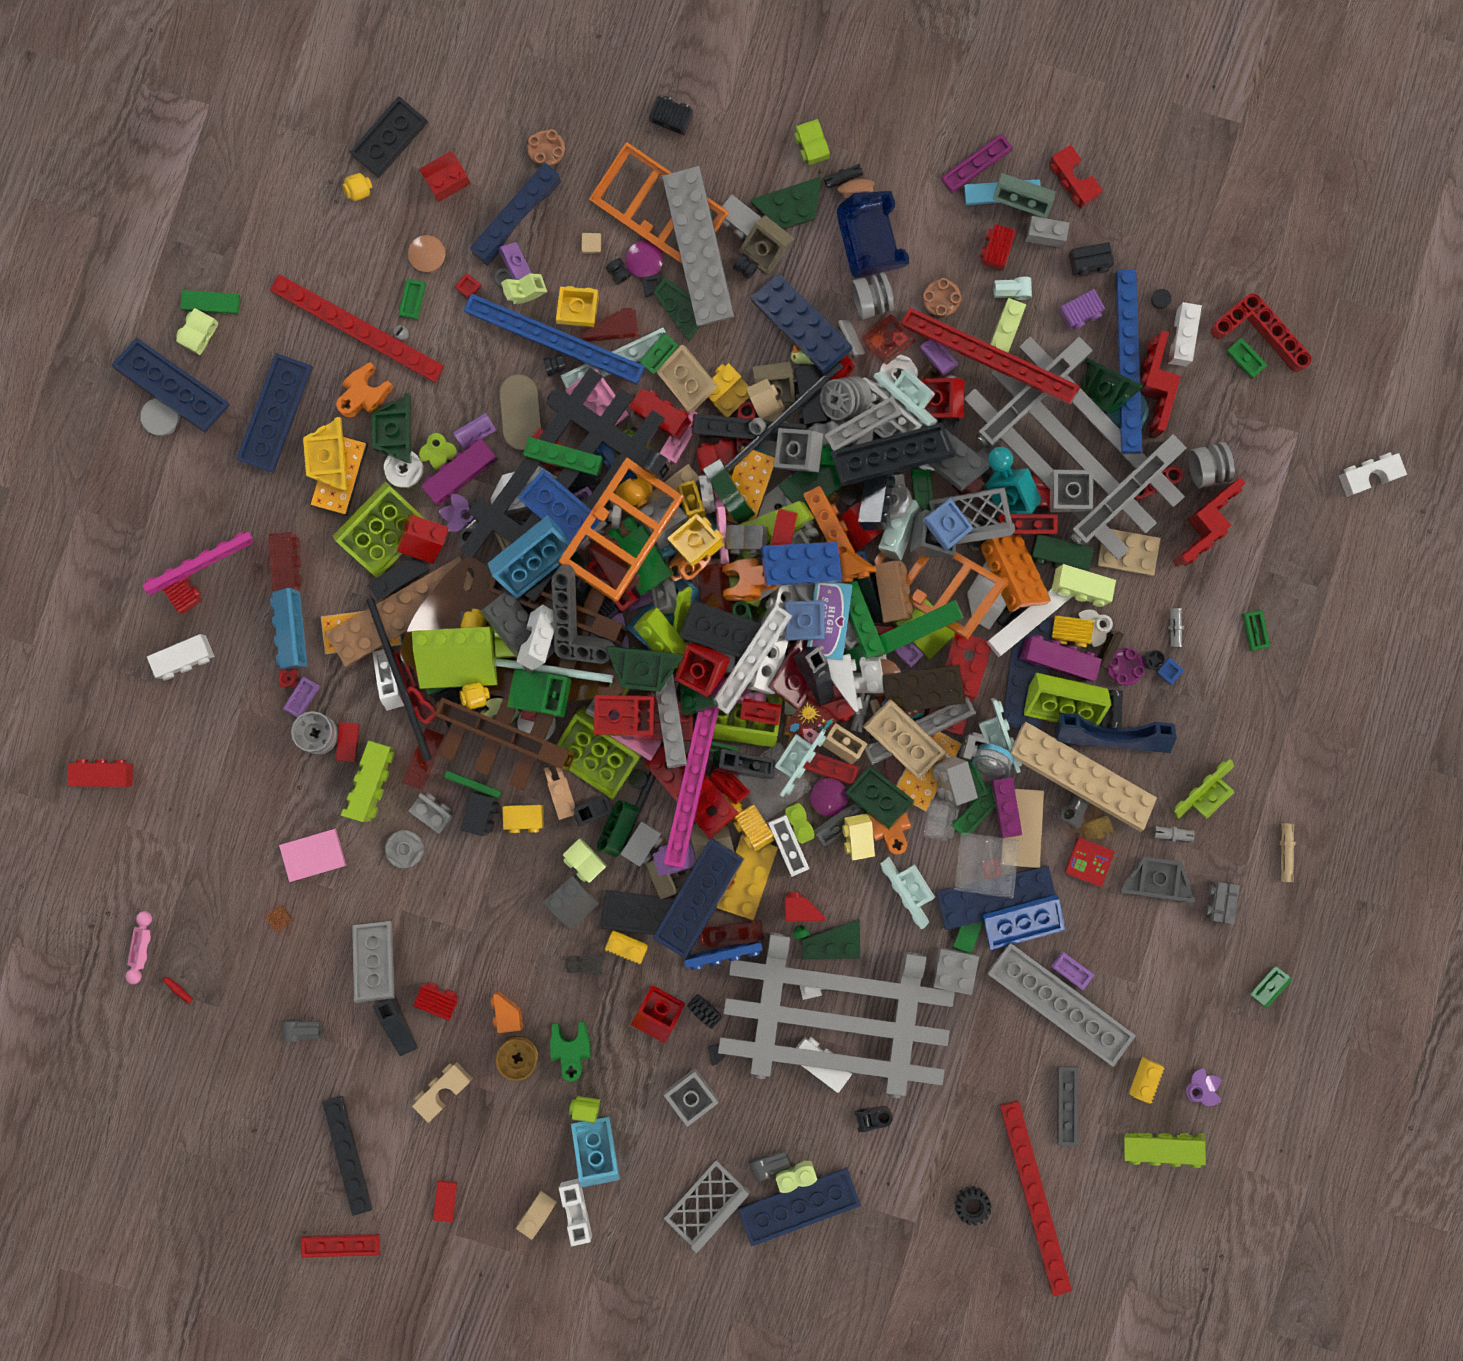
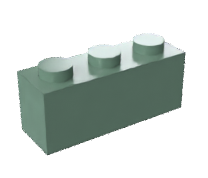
(1024, 195)

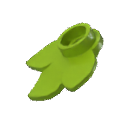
(437, 454)

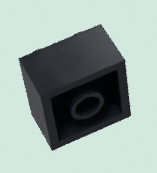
(479, 814)

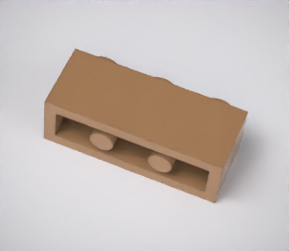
(893, 591)

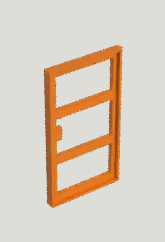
(645, 227)
(601, 514)
(919, 597)

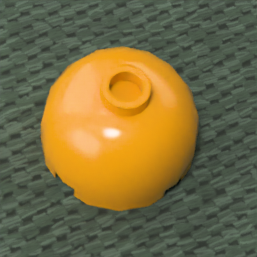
(634, 491)

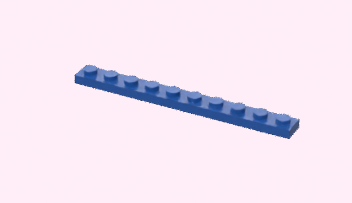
(554, 339)
(1129, 358)

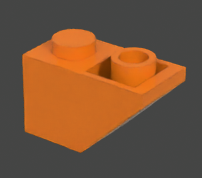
(854, 566)
(507, 1013)

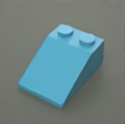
(595, 1152)

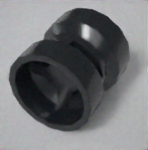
(746, 266)
(618, 271)
(556, 364)
(1156, 657)

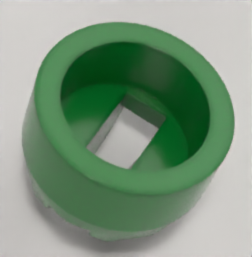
(800, 932)

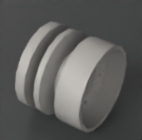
(877, 294)
(845, 397)
(1211, 465)
(305, 728)

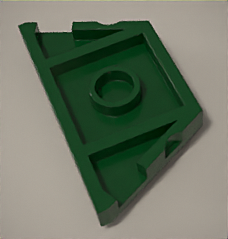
(790, 205)
(1107, 387)
(393, 429)
(642, 668)

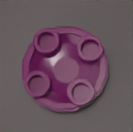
(644, 259)
(1126, 667)
(828, 797)

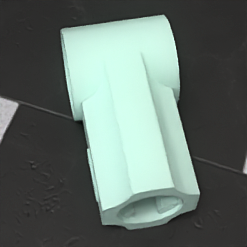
(1019, 288)

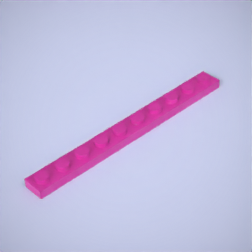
(692, 784)

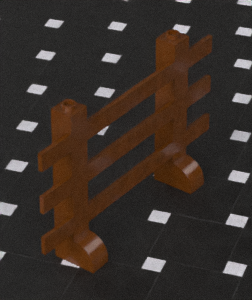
(499, 730)

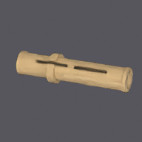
(1287, 846)

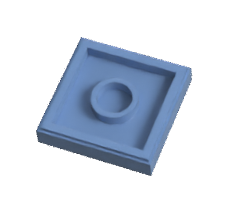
(947, 524)
(806, 620)

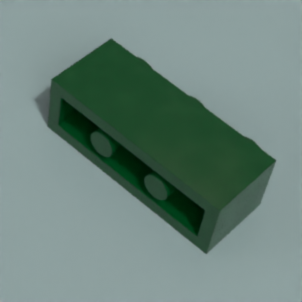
(1060, 552)

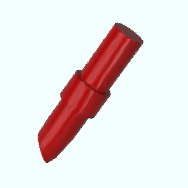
(177, 990)

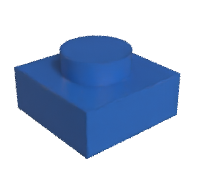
(1170, 671)

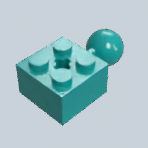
(1018, 483)

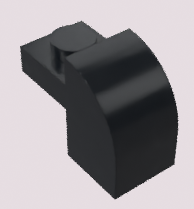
(591, 810)

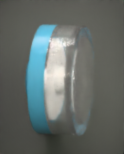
(992, 761)

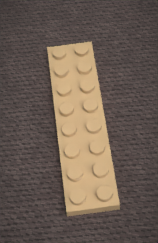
(1083, 776)

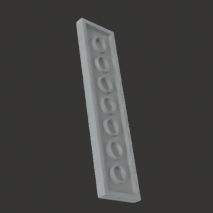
(698, 246)
(1061, 1004)

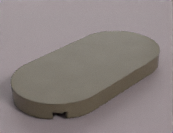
(519, 410)

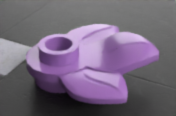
(455, 513)
(1206, 1088)

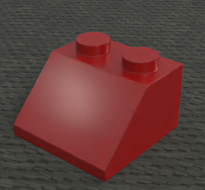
(445, 176)
(948, 397)
(856, 535)
(422, 538)
(701, 668)
(799, 908)
(658, 1014)

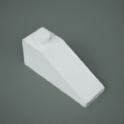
(387, 687)

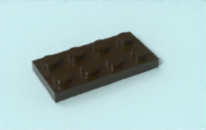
(925, 687)

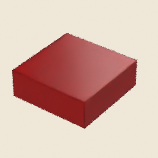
(467, 286)

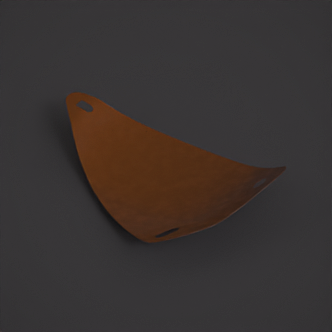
(443, 611)

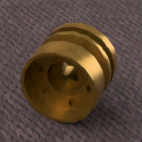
(506, 1061)

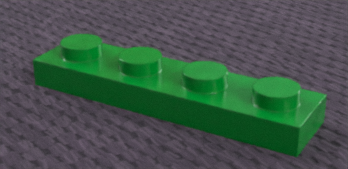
(563, 456)
(863, 624)

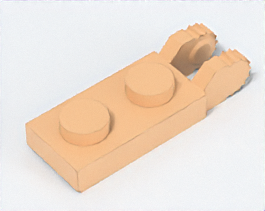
(560, 793)

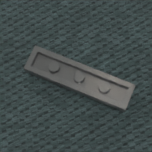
(1067, 1105)

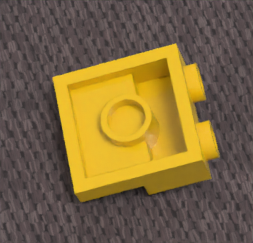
(577, 306)
(730, 390)
(696, 539)

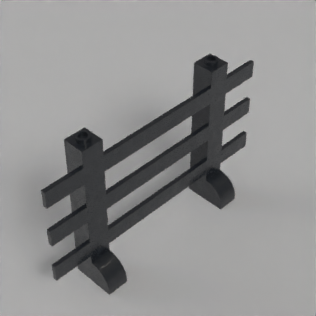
(599, 430)

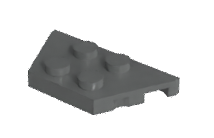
(1159, 879)

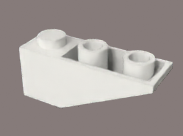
(843, 678)

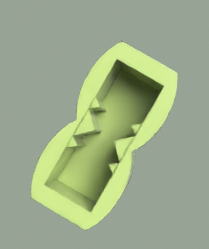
(196, 331)
(584, 861)
(799, 1175)

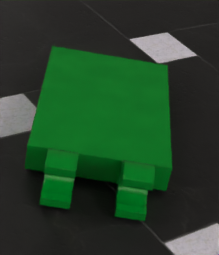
(654, 568)

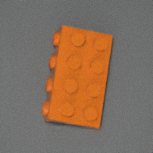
(1012, 562)

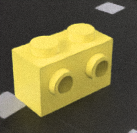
(859, 837)

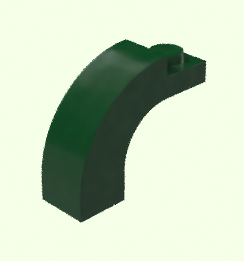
(728, 492)

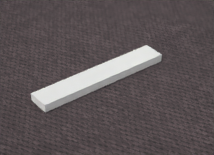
(1025, 623)
(752, 659)

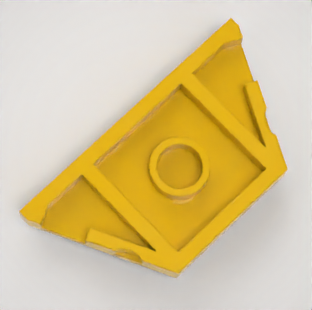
(326, 455)

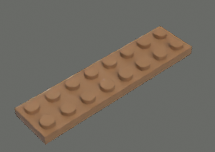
(359, 635)

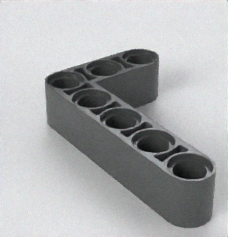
(568, 621)

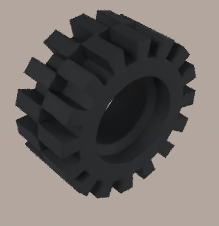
(704, 1011)
(977, 1216)

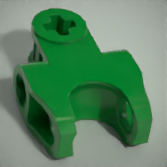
(570, 1051)

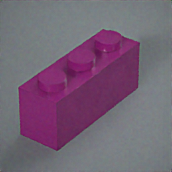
(1006, 807)

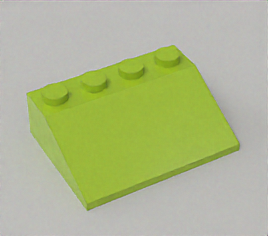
(376, 530)
(455, 657)
(732, 728)
(598, 758)

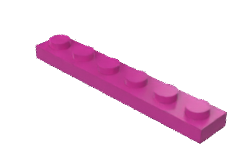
(190, 566)

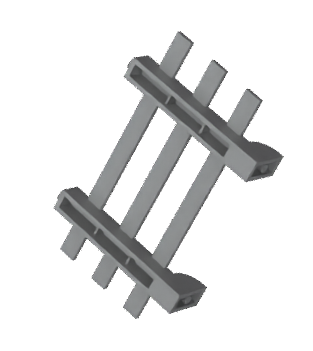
(1119, 496)
(901, 1031)

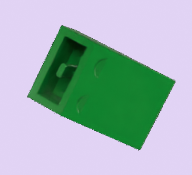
(539, 693)

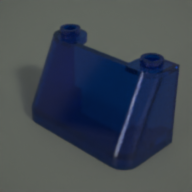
(869, 234)

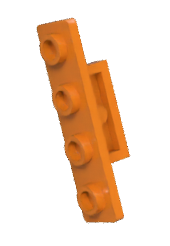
(827, 519)

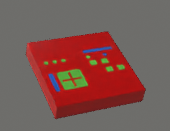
(1089, 861)

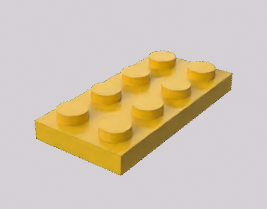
(750, 881)

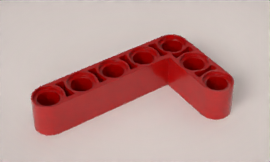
(1265, 329)

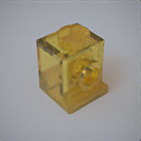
(1097, 827)

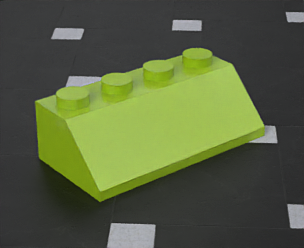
(1054, 695)

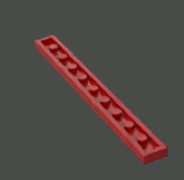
(357, 328)
(990, 356)
(1035, 1198)

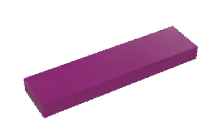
(976, 163)

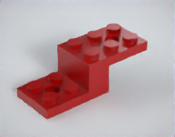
(1158, 384)
(1209, 523)
(971, 671)
(637, 718)
(709, 795)

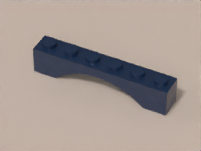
(531, 194)
(1150, 737)

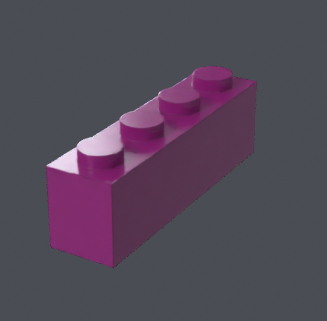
(459, 472)
(1059, 658)

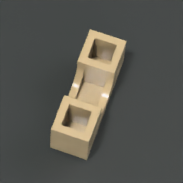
(429, 1103)

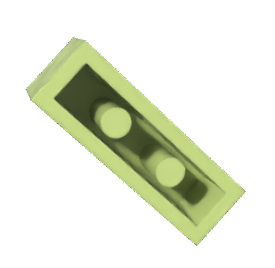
(1008, 324)
(1083, 585)

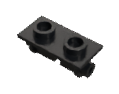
(1113, 717)

